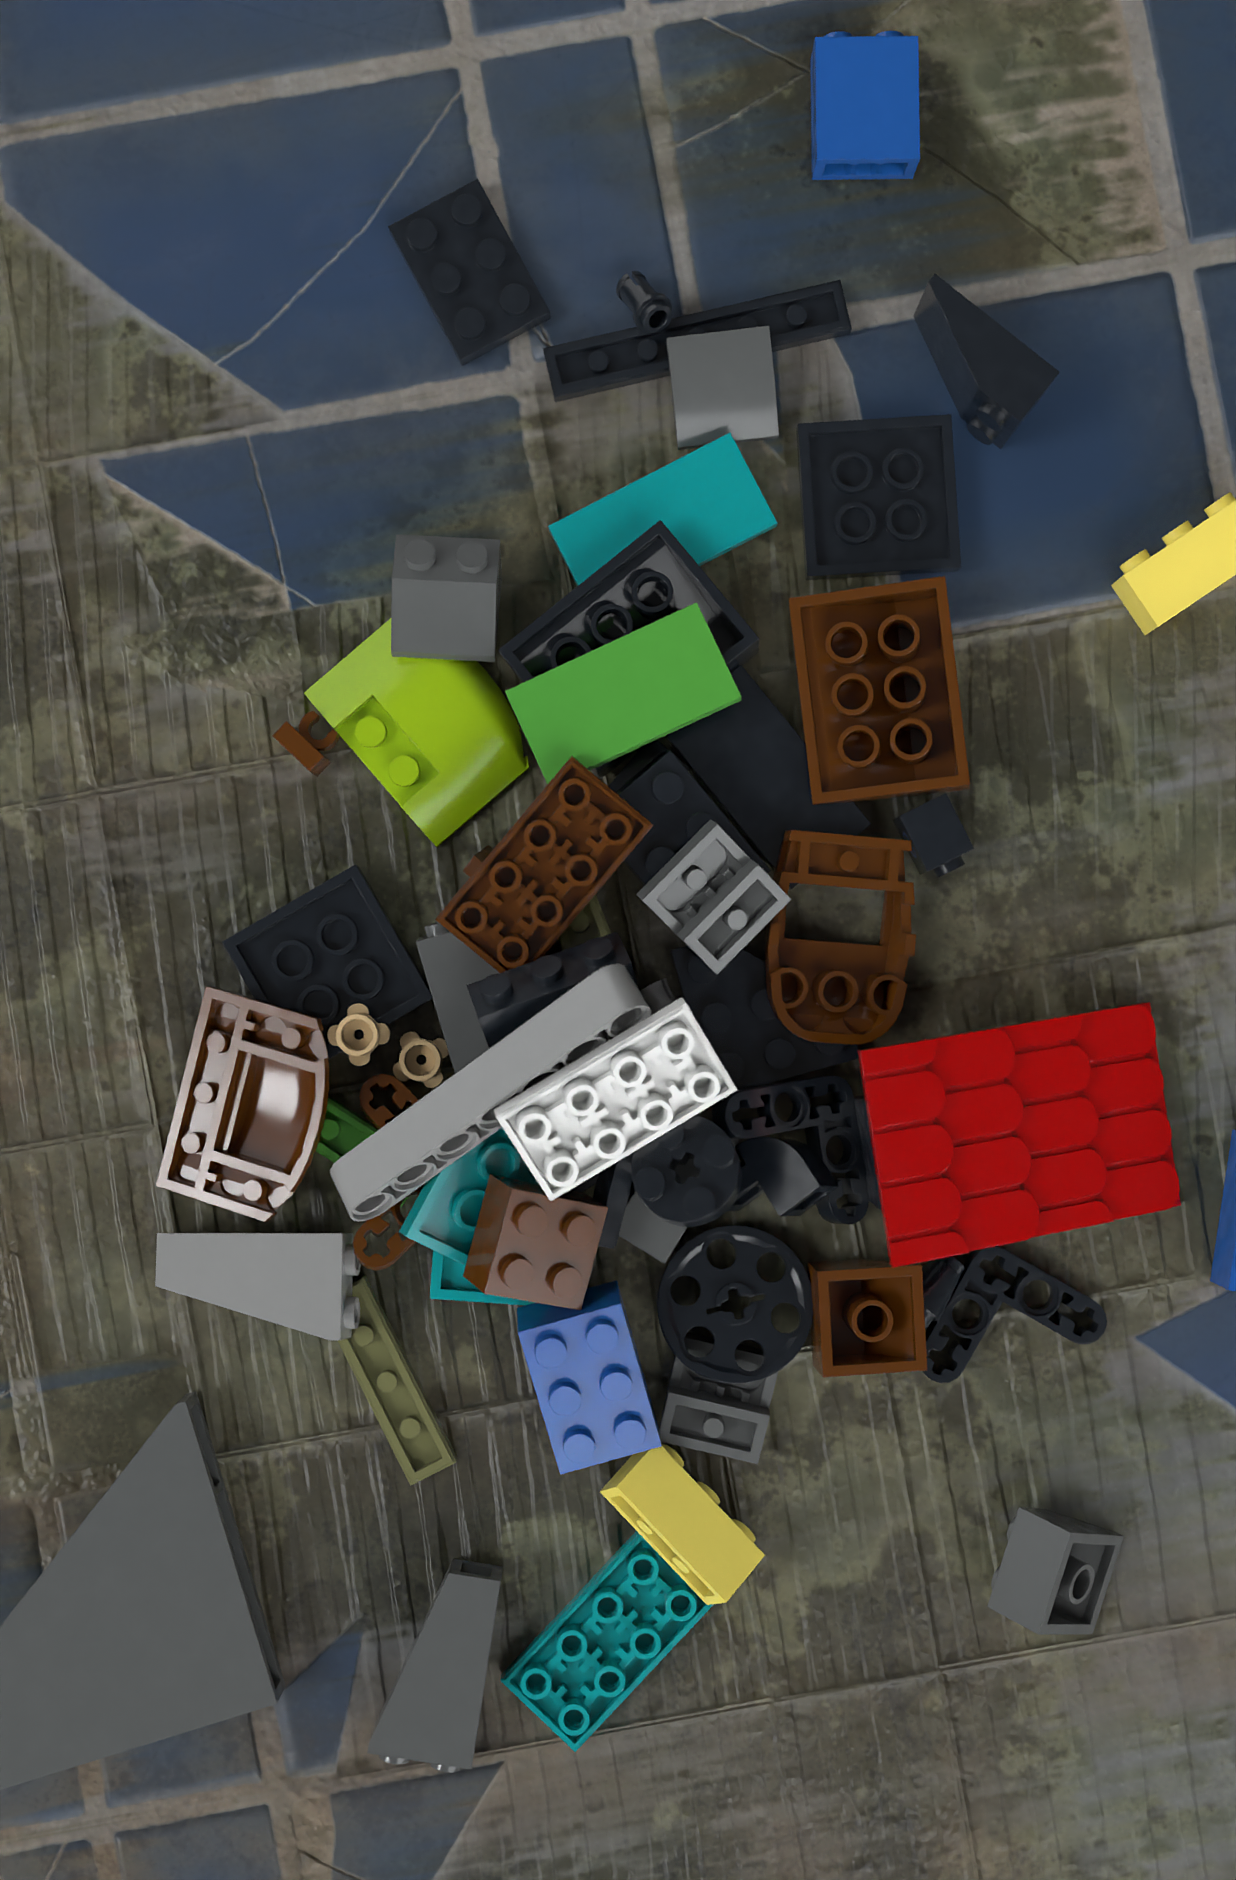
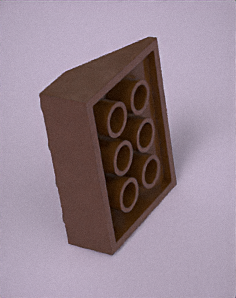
(879, 692)

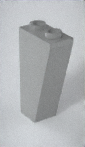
(270, 1276)

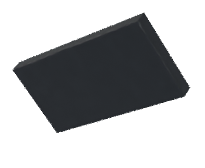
(760, 772)

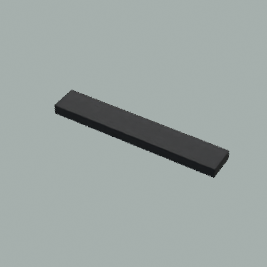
(641, 356)

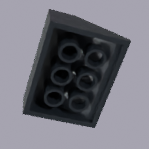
(627, 593)

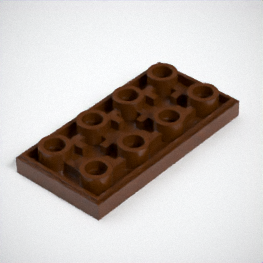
(545, 869)

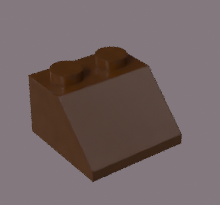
(867, 1317)

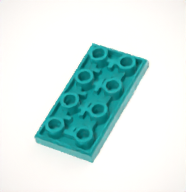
(701, 498)
(604, 1642)

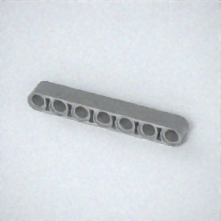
(462, 1108)

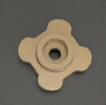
(343, 1034)
(412, 1047)

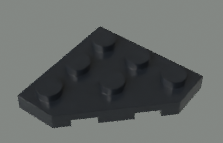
(743, 1026)

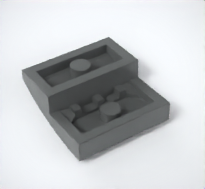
(723, 386)
(713, 896)
(715, 1414)

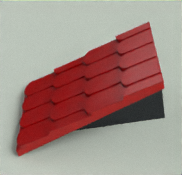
(1015, 1132)

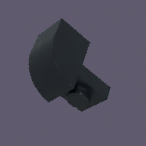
(786, 1172)

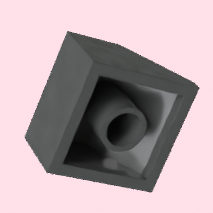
(445, 598)
(1054, 1572)

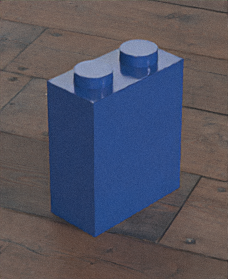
(865, 106)

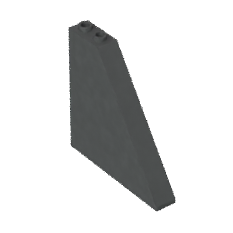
(137, 1618)

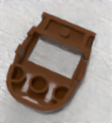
(837, 987)

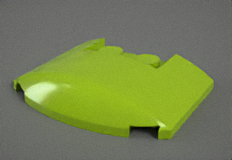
(425, 730)

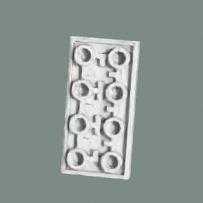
(615, 1099)

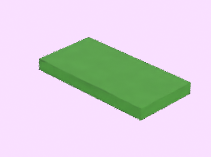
(625, 693)

